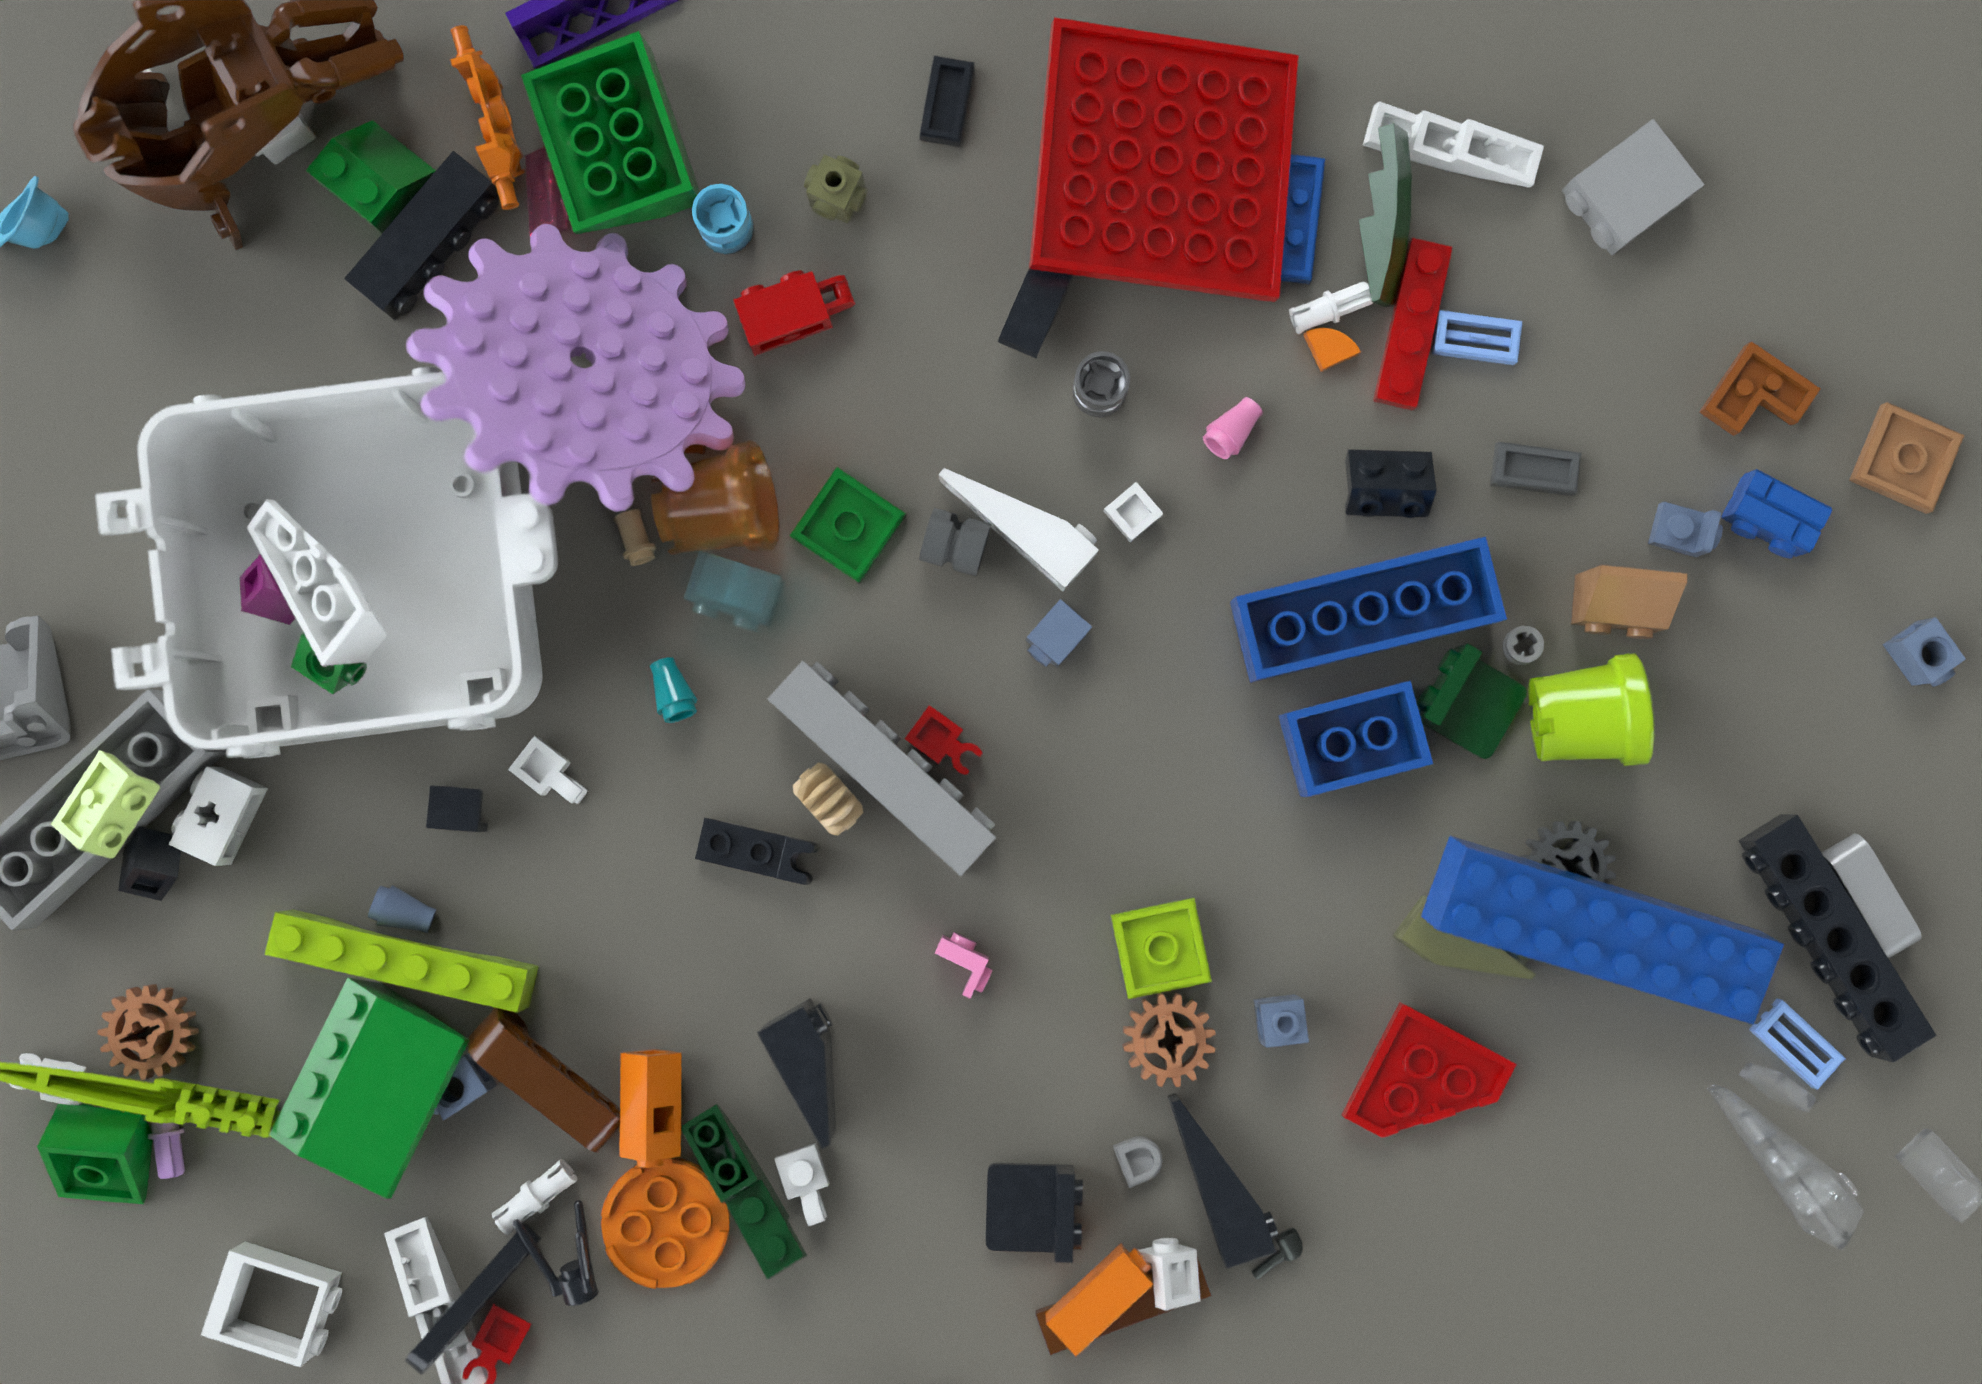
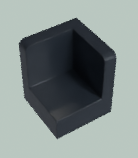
(455, 809)
(149, 864)

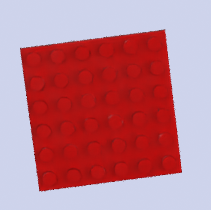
(1164, 161)

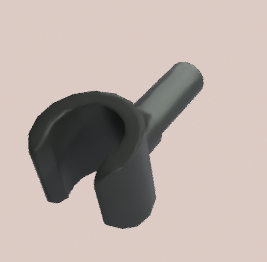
(1290, 1249)

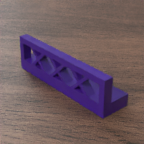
(544, 15)

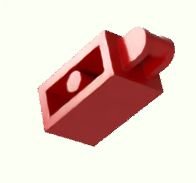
(790, 309)

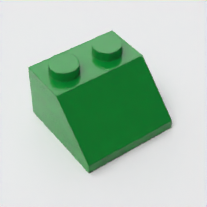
(370, 173)
(97, 1153)

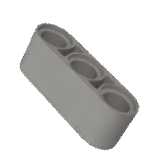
(1873, 894)

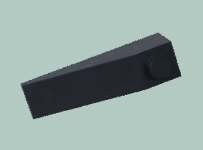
(1234, 1215)

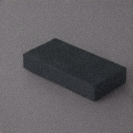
(947, 101)

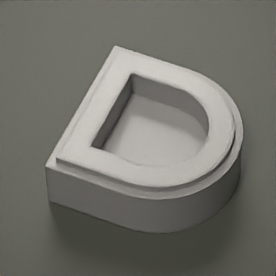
(1138, 1159)

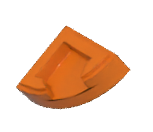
(1330, 347)

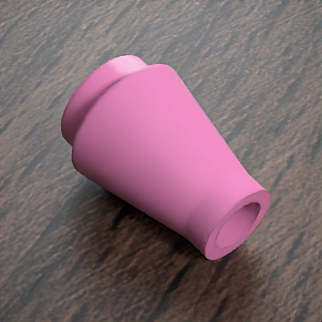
(1229, 432)

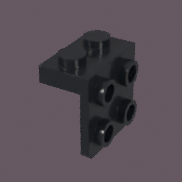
(1033, 1209)

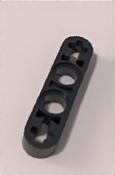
(469, 1303)

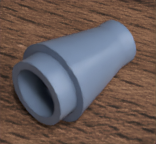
(400, 910)

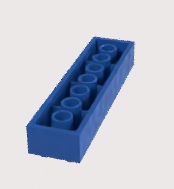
(1601, 930)

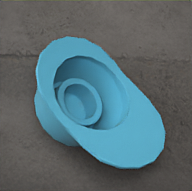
(32, 218)

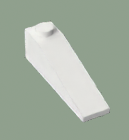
(1041, 538)

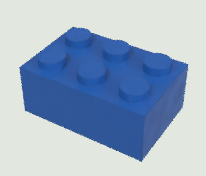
(1355, 739)

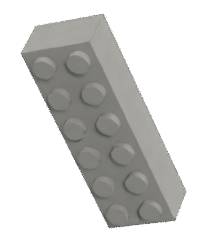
(881, 767)
(40, 863)

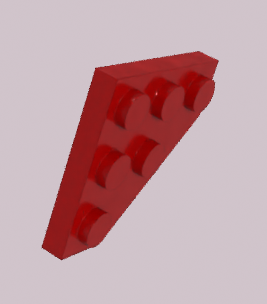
(1424, 1076)

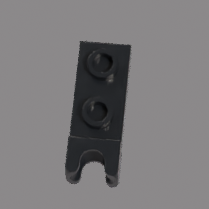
(754, 850)

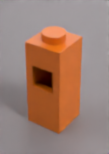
(650, 1106)
(1099, 1298)

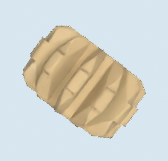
(828, 799)

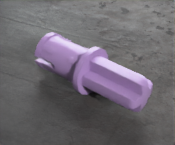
(168, 1149)

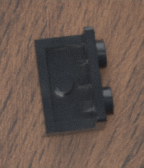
(1390, 483)

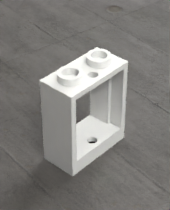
(223, 1314)

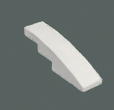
(1459, 147)
(428, 1294)

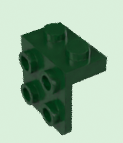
(1470, 702)

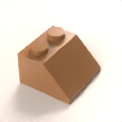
(1626, 600)

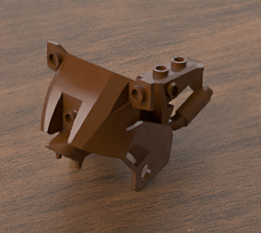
(233, 91)

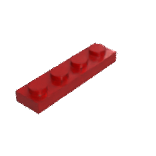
(1412, 324)

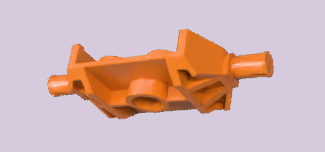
(500, 153)

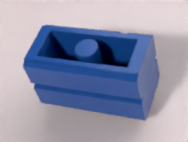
(1775, 514)

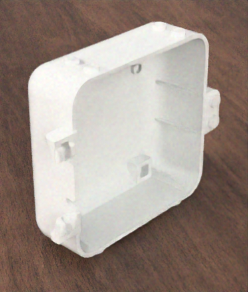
(393, 501)

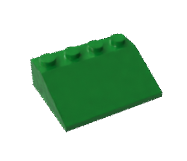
(611, 136)
(369, 1086)

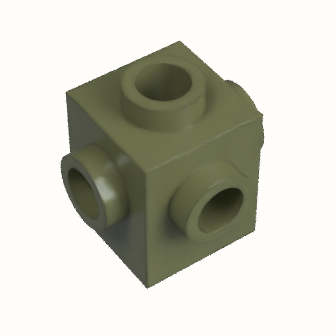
(835, 201)

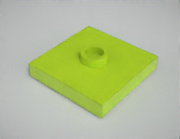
(1161, 948)

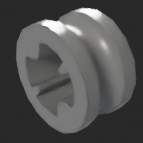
(1534, 650)

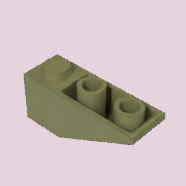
(1455, 951)

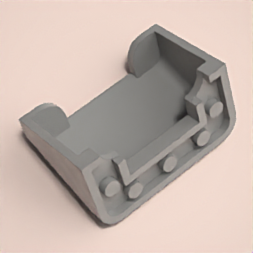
(31, 690)

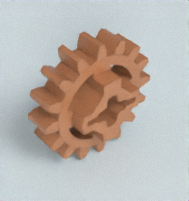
(1187, 1035)
(154, 1050)

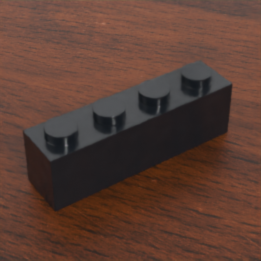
(424, 236)

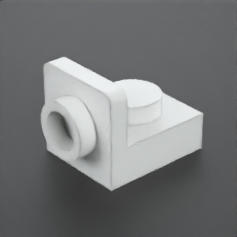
(1173, 1273)

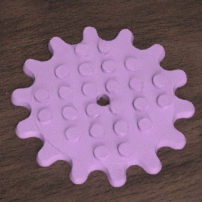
(530, 404)

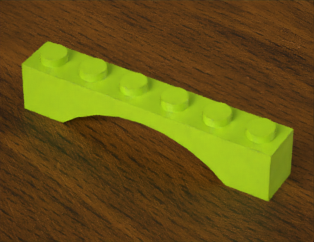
(401, 962)

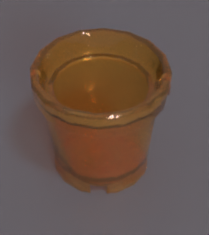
(725, 506)

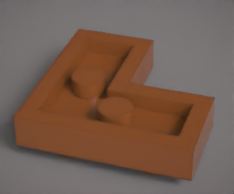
(1755, 380)

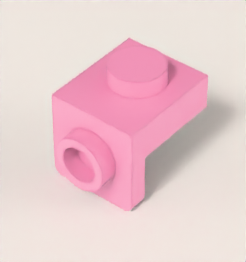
(961, 951)

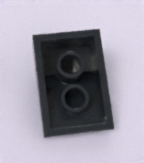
(803, 1056)

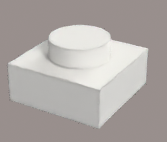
(1133, 512)

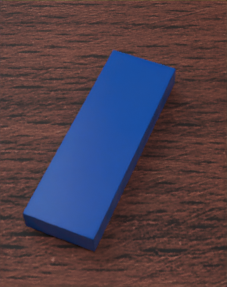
(1302, 217)

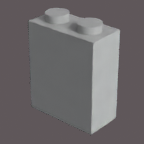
(1631, 187)

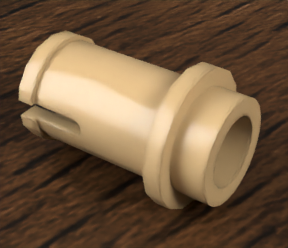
(634, 537)

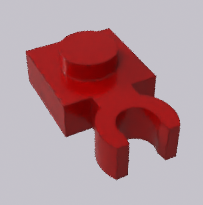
(938, 737)
(497, 1339)

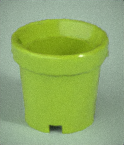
(1594, 713)

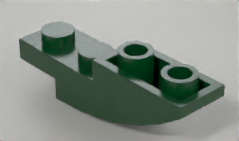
(744, 1190)

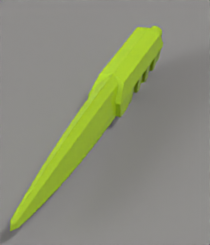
(160, 1101)

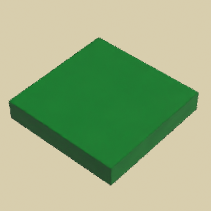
(848, 525)

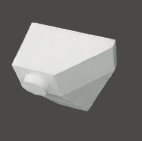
(317, 589)

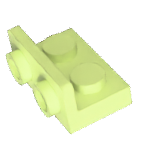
(105, 806)

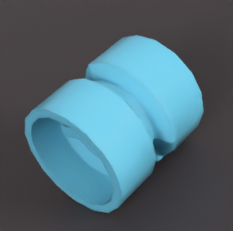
(722, 218)

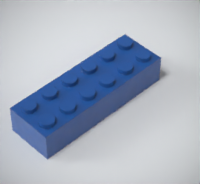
(1367, 609)

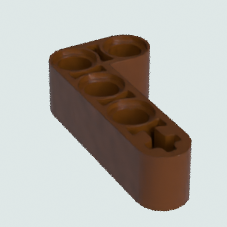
(543, 1080)

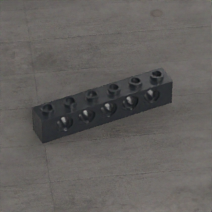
(1902, 1023)

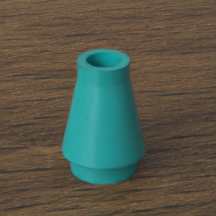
(672, 693)

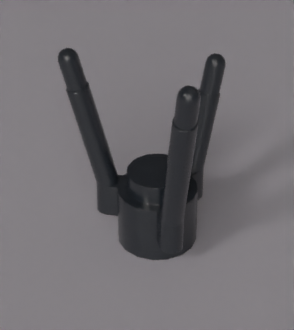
(576, 1277)

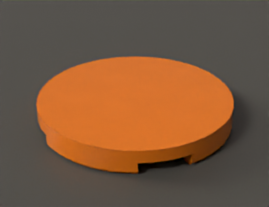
(664, 1224)

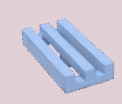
(1487, 355)
(1770, 1019)

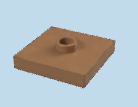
(1906, 458)

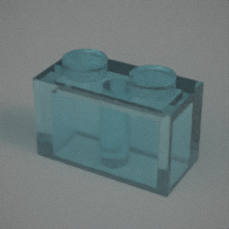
(733, 590)

